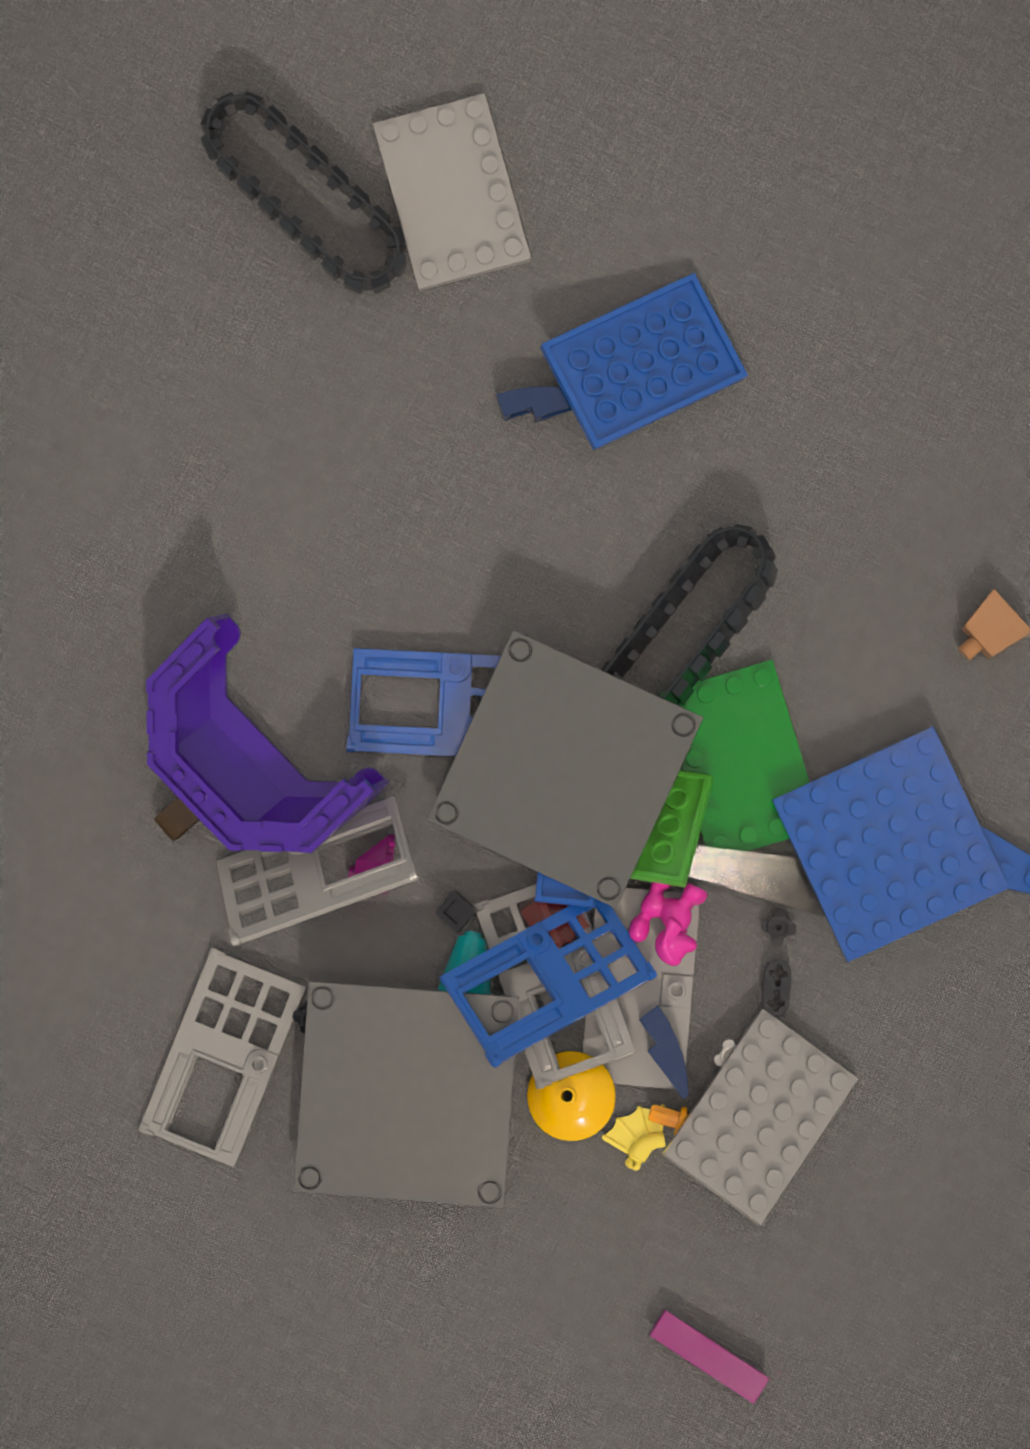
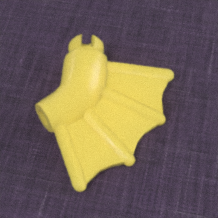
(636, 1137)

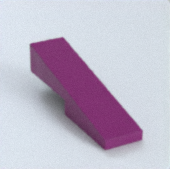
(709, 1356)

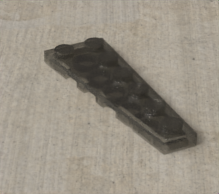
(758, 875)

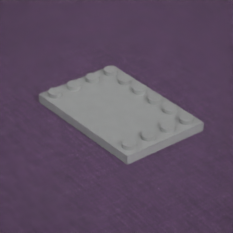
(451, 192)

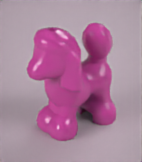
(676, 916)

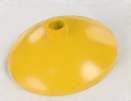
(587, 1111)

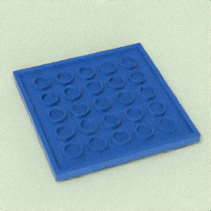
(890, 844)

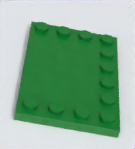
(749, 753)

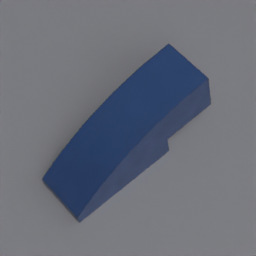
(541, 401)
(667, 1051)

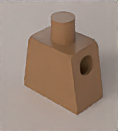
(992, 628)

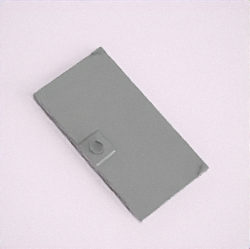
(669, 990)

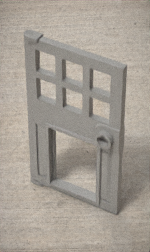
(309, 877)
(525, 984)
(226, 1050)

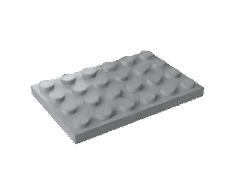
(760, 1117)

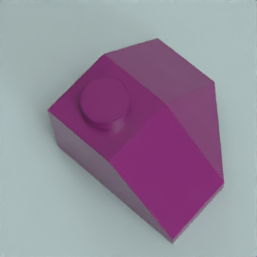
(376, 856)

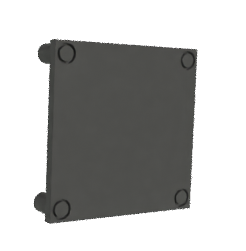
(565, 768)
(403, 1096)

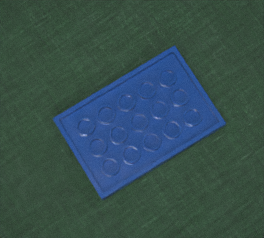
(643, 361)

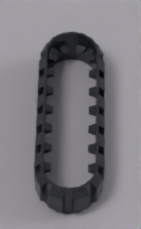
(252, 104)
(681, 585)

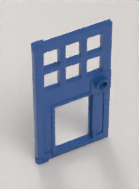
(454, 700)
(548, 962)

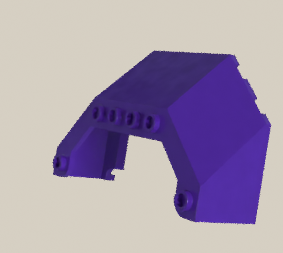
(228, 766)

